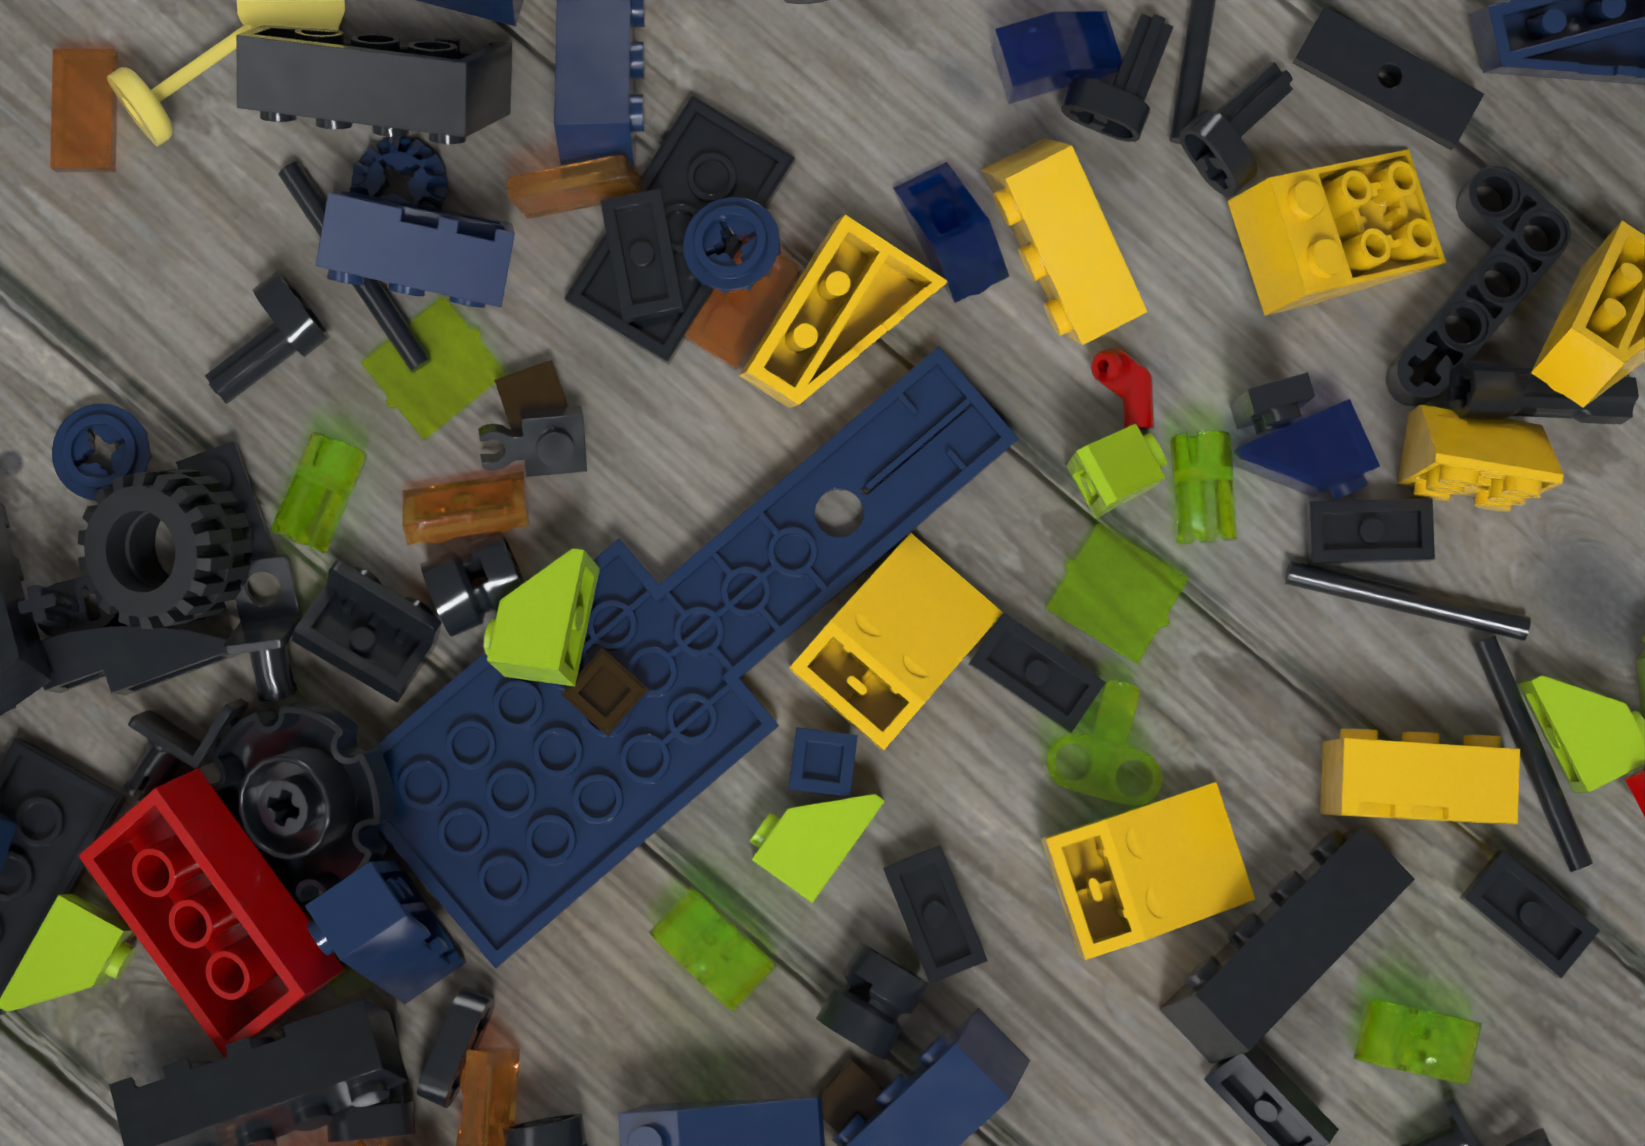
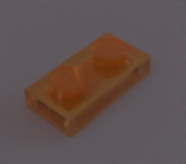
(734, 321)
(465, 508)
(489, 1094)

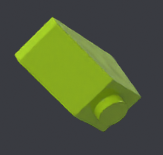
(1117, 469)
(545, 622)
(1587, 732)
(812, 841)
(71, 953)

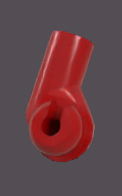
(1128, 381)

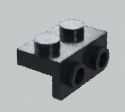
(368, 630)

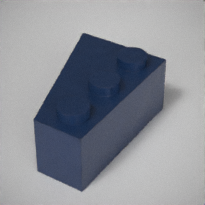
(1563, 39)
(596, 79)
(415, 248)
(384, 930)
(948, 1095)

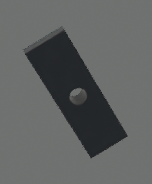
(1422, 94)

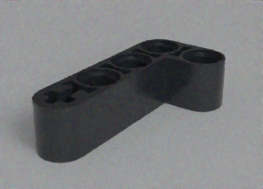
(1471, 299)

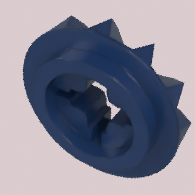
(427, 186)
(706, 237)
(75, 443)

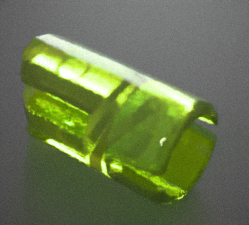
(1203, 487)
(319, 492)

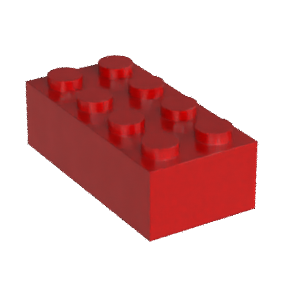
(209, 911)

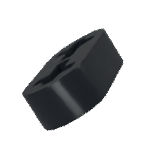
(460, 1032)

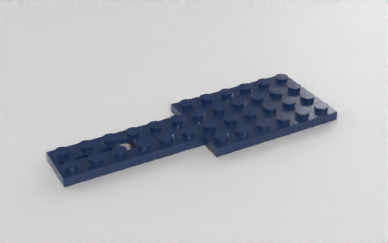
(527, 804)

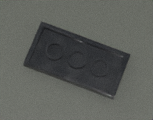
(696, 164)
(56, 819)

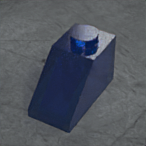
(1052, 51)
(952, 231)
(1314, 454)

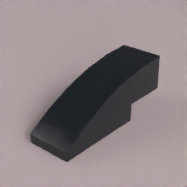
(127, 657)

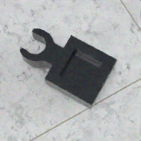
(547, 442)

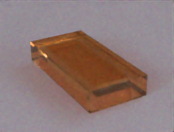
(83, 111)
(573, 186)

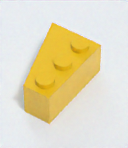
(1064, 240)
(836, 310)
(1601, 322)
(1420, 778)

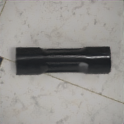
(1502, 391)

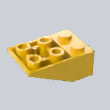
(1335, 230)
(1478, 458)
(895, 641)
(1147, 870)

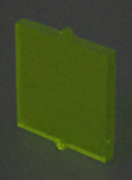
(447, 384)
(1117, 593)

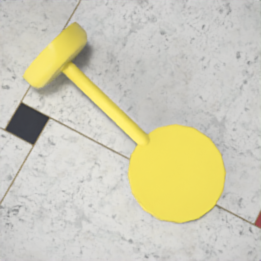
(145, 103)

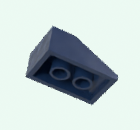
(725, 1123)

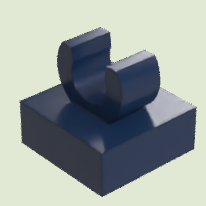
(823, 762)

